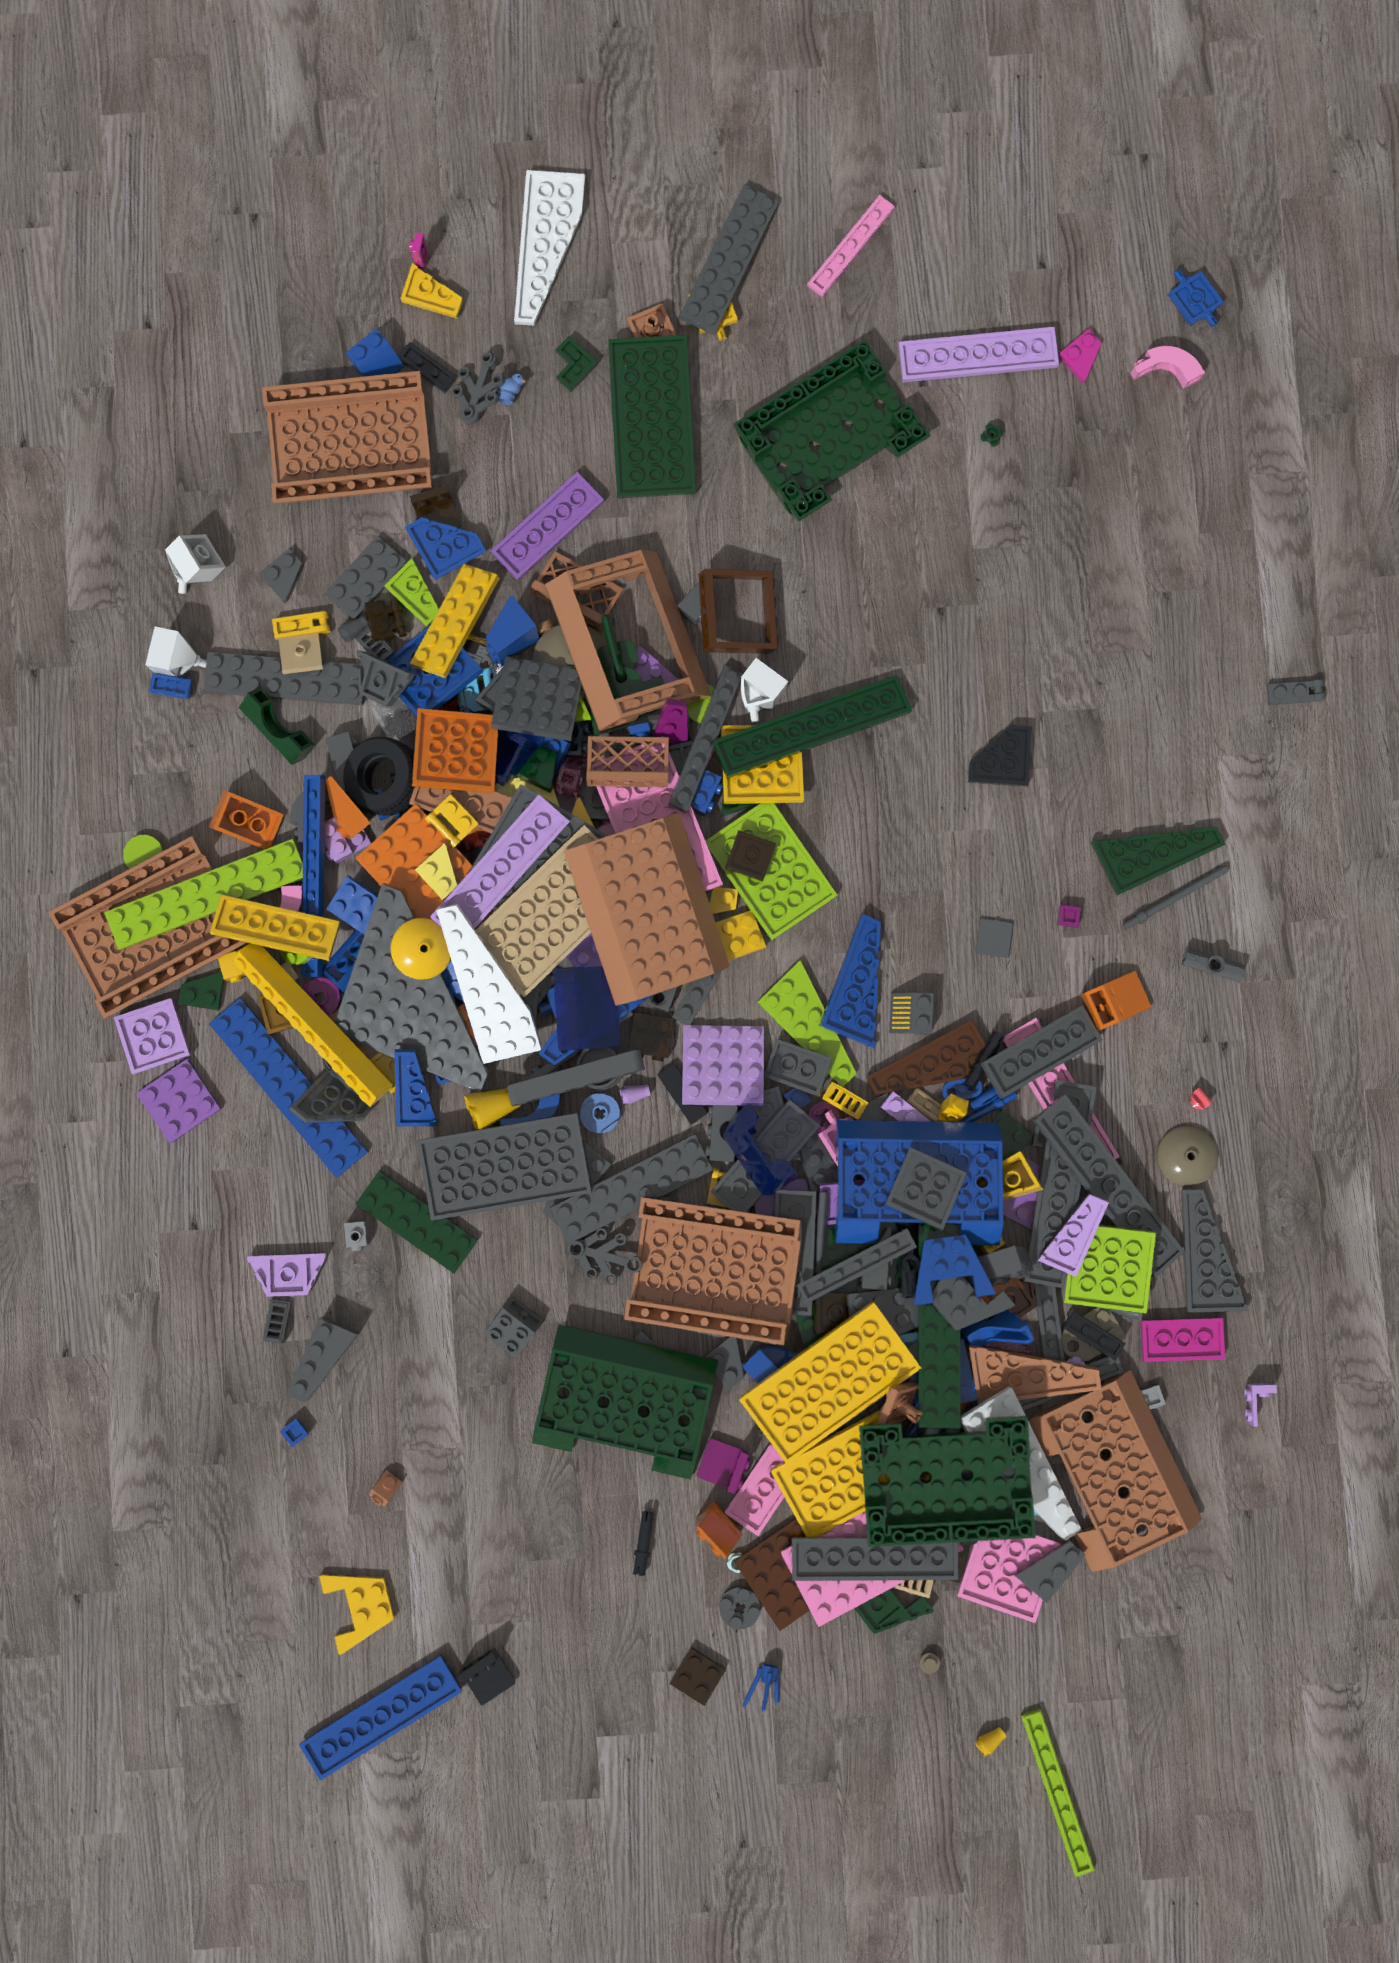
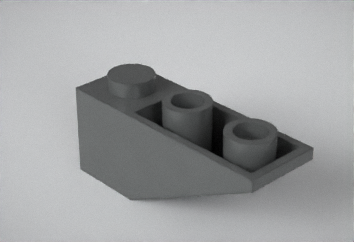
(878, 1277)

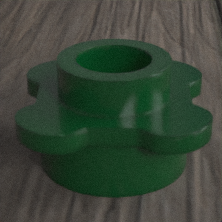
(991, 429)

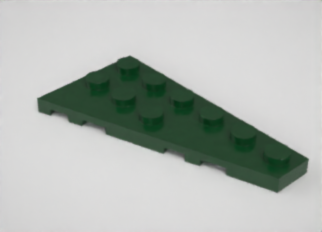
(1144, 857)

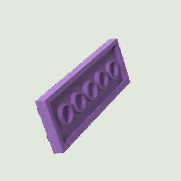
(547, 526)

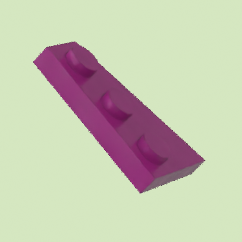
(673, 722)

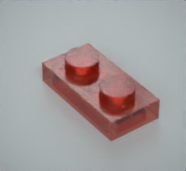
(473, 840)

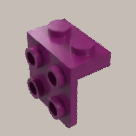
(724, 1465)

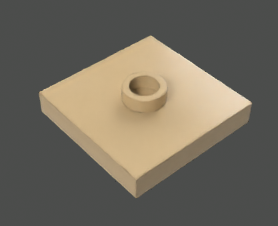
(300, 653)

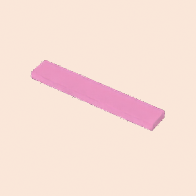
(851, 246)

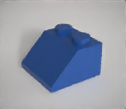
(374, 356)

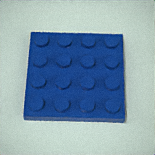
(430, 690)

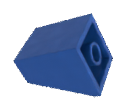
(510, 633)

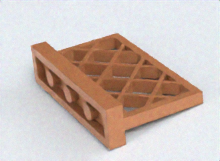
(590, 616)
(625, 778)

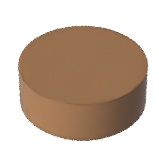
(544, 626)

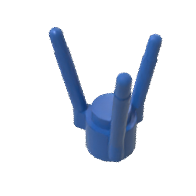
(769, 1674)

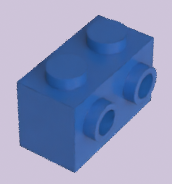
(708, 787)

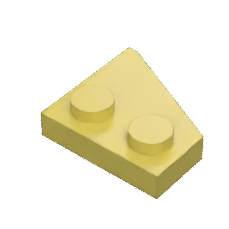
(438, 872)

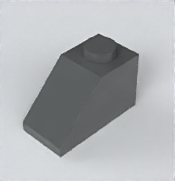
(691, 606)

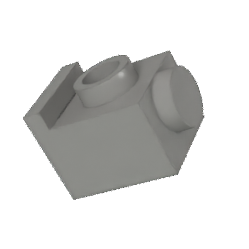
(362, 1230)

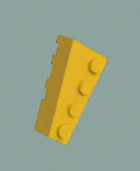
(1017, 1177)

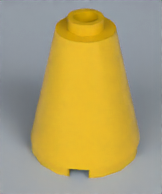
(488, 1107)

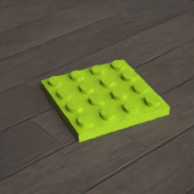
(1114, 1271)

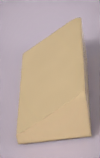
(924, 1104)

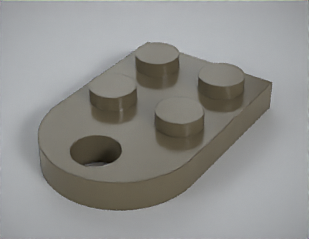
(1101, 1317)

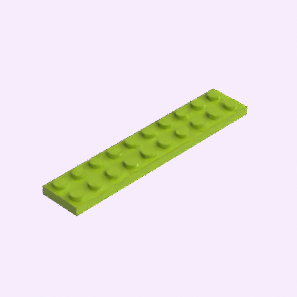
(201, 894)

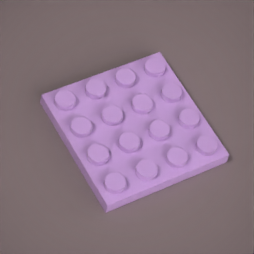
(723, 1065)

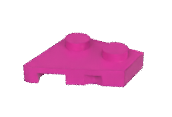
(1081, 354)

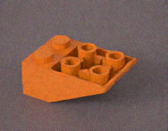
(1116, 1000)
(718, 1529)

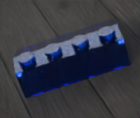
(585, 1009)

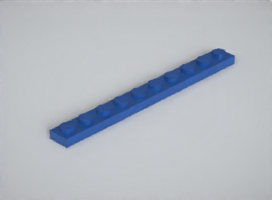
(313, 858)

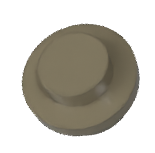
(929, 1663)

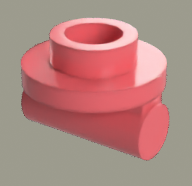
(1200, 1100)

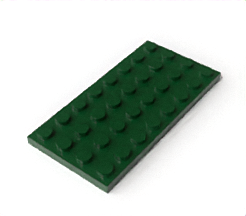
(651, 416)

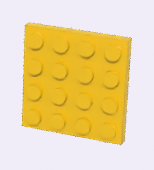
(770, 783)

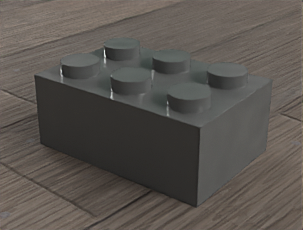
(1005, 1264)

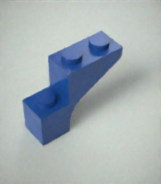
(1002, 1327)

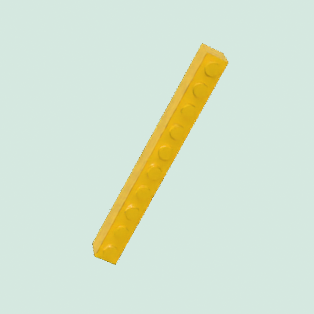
(312, 1023)

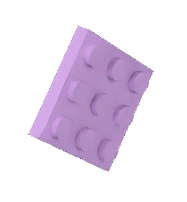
(152, 1036)

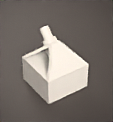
(193, 560)
(171, 653)
(761, 688)

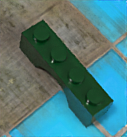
(260, 711)

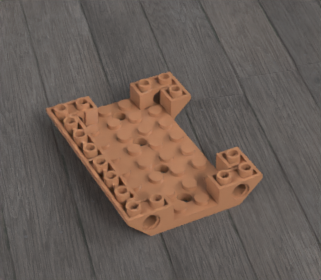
(1136, 1461)

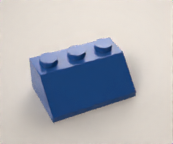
(342, 962)

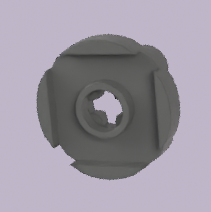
(728, 1603)

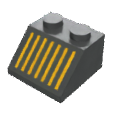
(911, 1013)

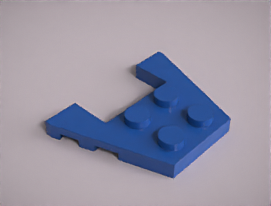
(946, 1260)

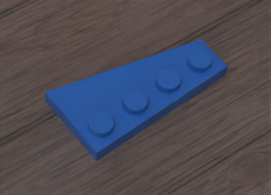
(412, 1095)

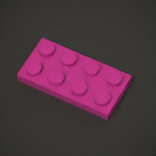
(1182, 1339)

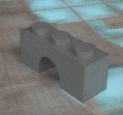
(718, 1147)

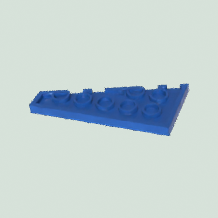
(855, 992)

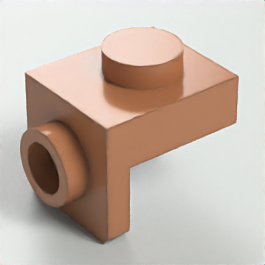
(384, 1488)

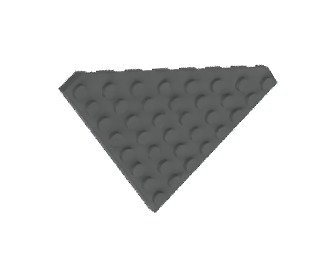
(400, 1012)

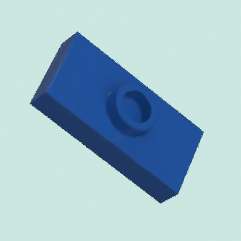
(171, 686)

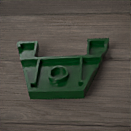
(887, 1611)

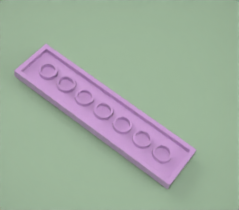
(978, 354)
(506, 861)

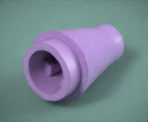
(633, 1093)

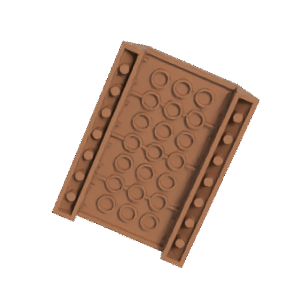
(348, 437)
(647, 909)
(138, 971)
(715, 1271)

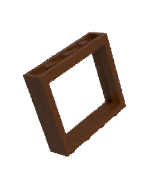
(708, 612)

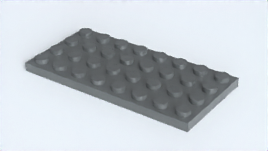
(504, 1166)

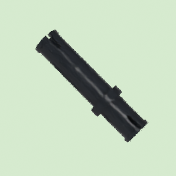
(988, 1051)
(642, 1551)

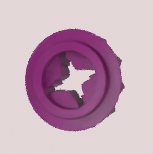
(818, 1109)

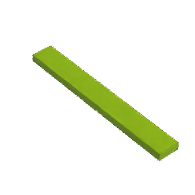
(1057, 1792)

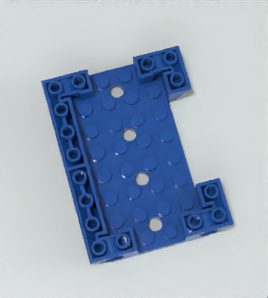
(877, 1154)

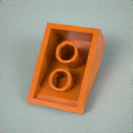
(345, 812)
(246, 820)

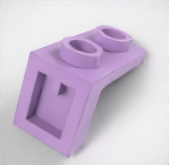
(1250, 1395)

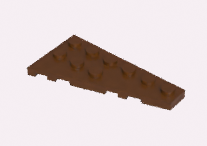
(937, 1062)

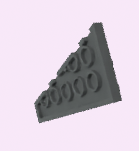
(1208, 1270)

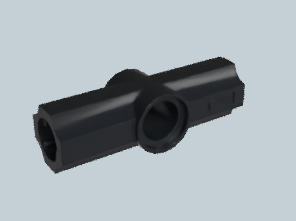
(908, 1277)

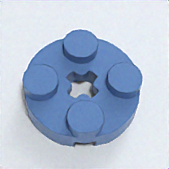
(588, 1112)

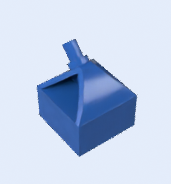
(766, 1360)

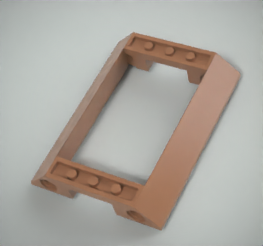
(578, 581)

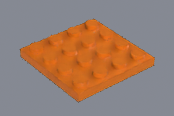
(455, 751)

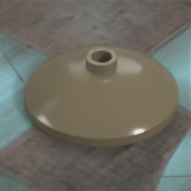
(1173, 1154)

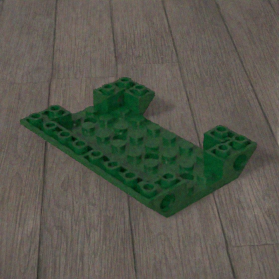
(815, 413)
(630, 1377)
(947, 1504)

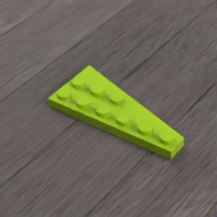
(799, 1012)

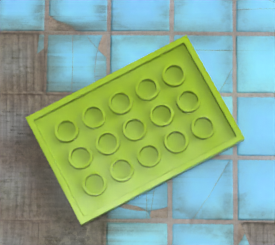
(792, 882)

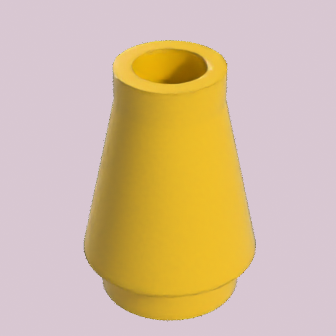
(990, 1741)

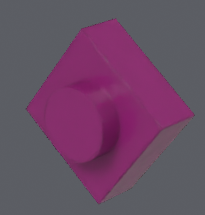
(1069, 916)

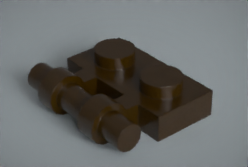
(379, 621)

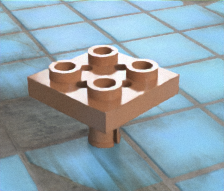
(650, 323)
(899, 1404)

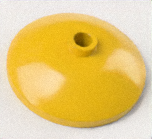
(407, 953)

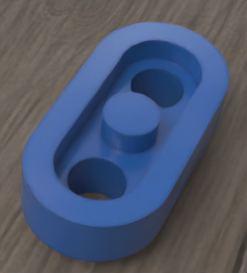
(961, 1089)

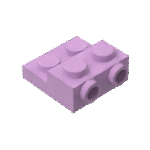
(339, 848)

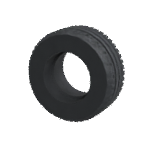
(359, 771)

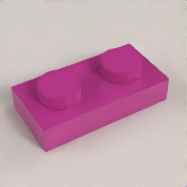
(419, 250)

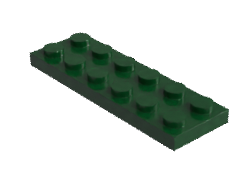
(412, 1221)

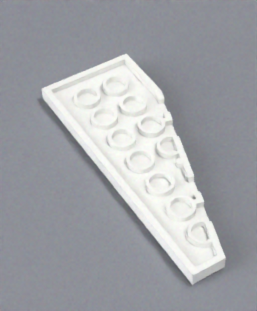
(548, 224)
(495, 1008)
(1046, 1491)

